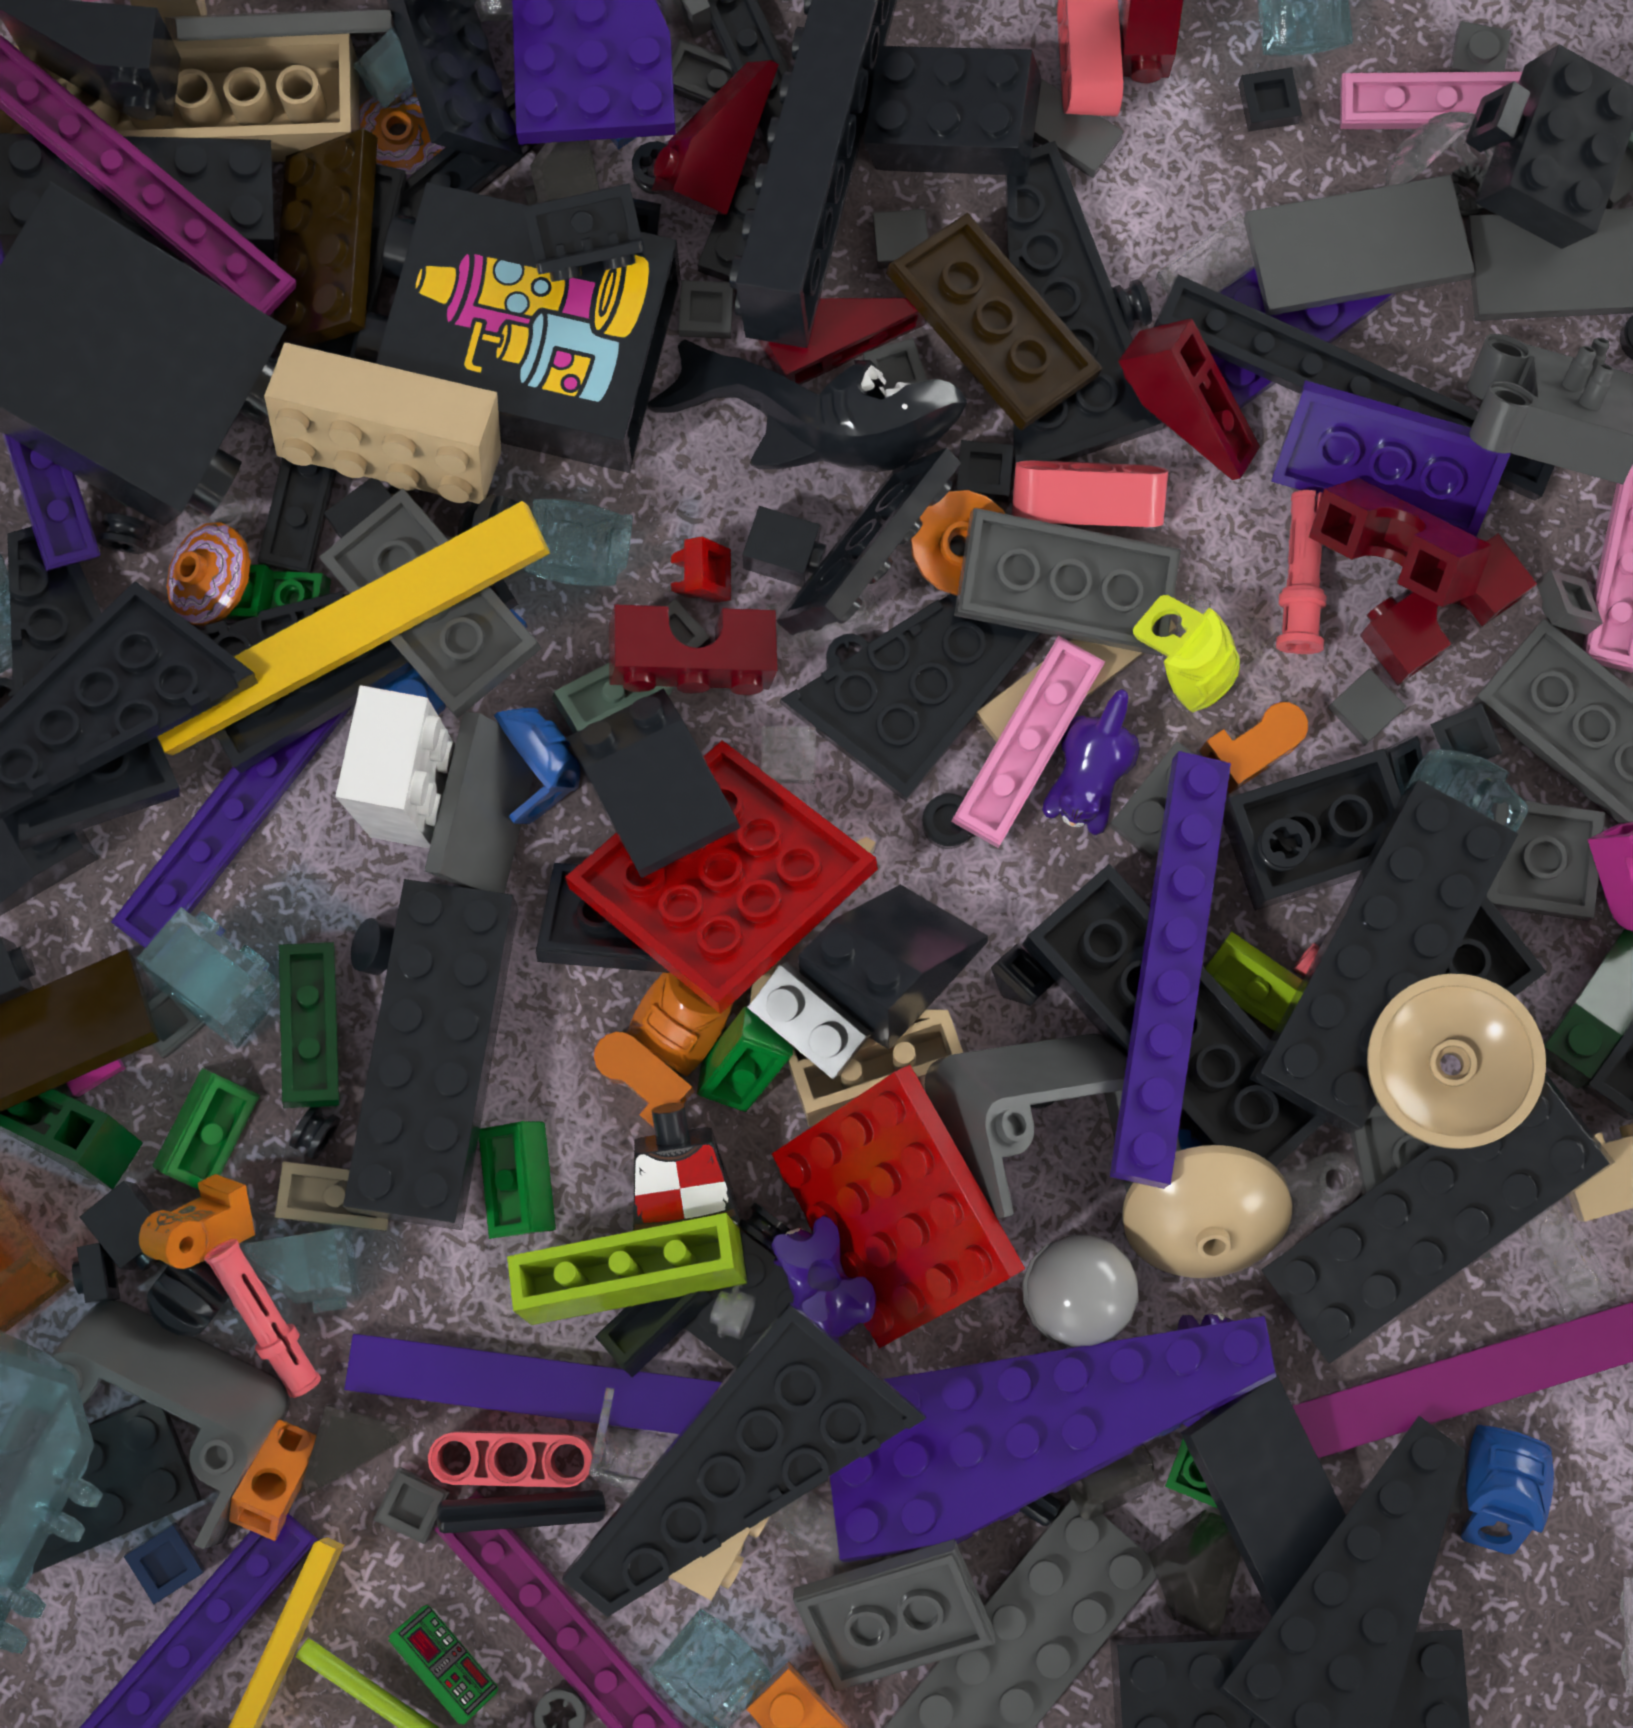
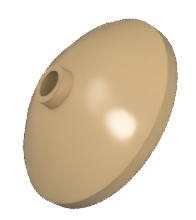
(1497, 1053)
(1214, 1217)

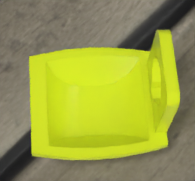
(1199, 663)

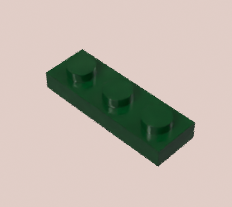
(308, 1025)

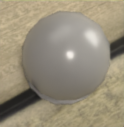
(1080, 1291)

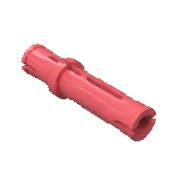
(273, 1335)

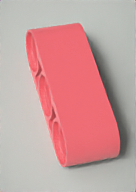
(1090, 57)
(1090, 493)
(485, 1465)

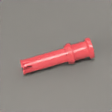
(1302, 596)

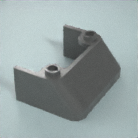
(989, 1095)
(189, 1379)

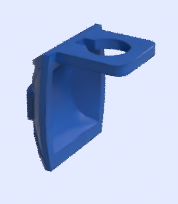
(546, 754)
(1508, 1483)

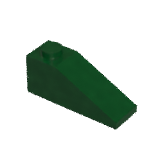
(1594, 1017)
(73, 1135)

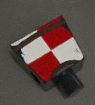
(679, 1173)

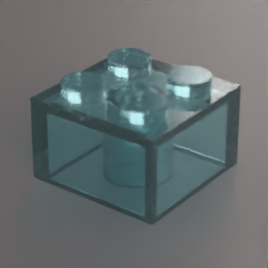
(209, 976)

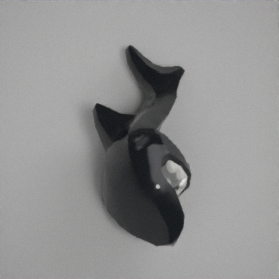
(838, 426)

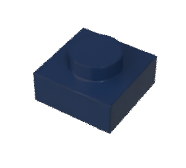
(164, 1563)

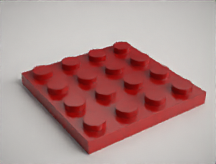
(740, 900)
(900, 1205)

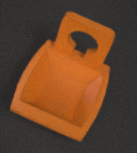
(677, 1024)

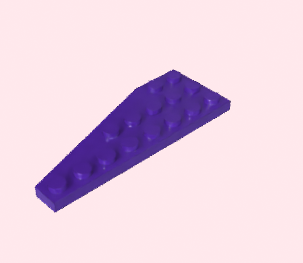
(591, 70)
(1031, 1428)

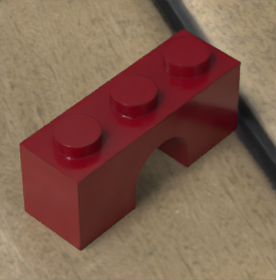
(1434, 555)
(1407, 632)
(648, 654)

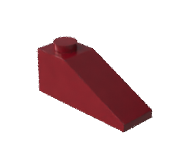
(1149, 38)
(710, 150)
(842, 333)
(1188, 393)

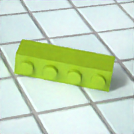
(626, 1269)

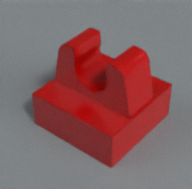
(705, 570)

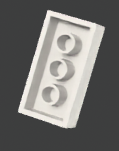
(395, 766)

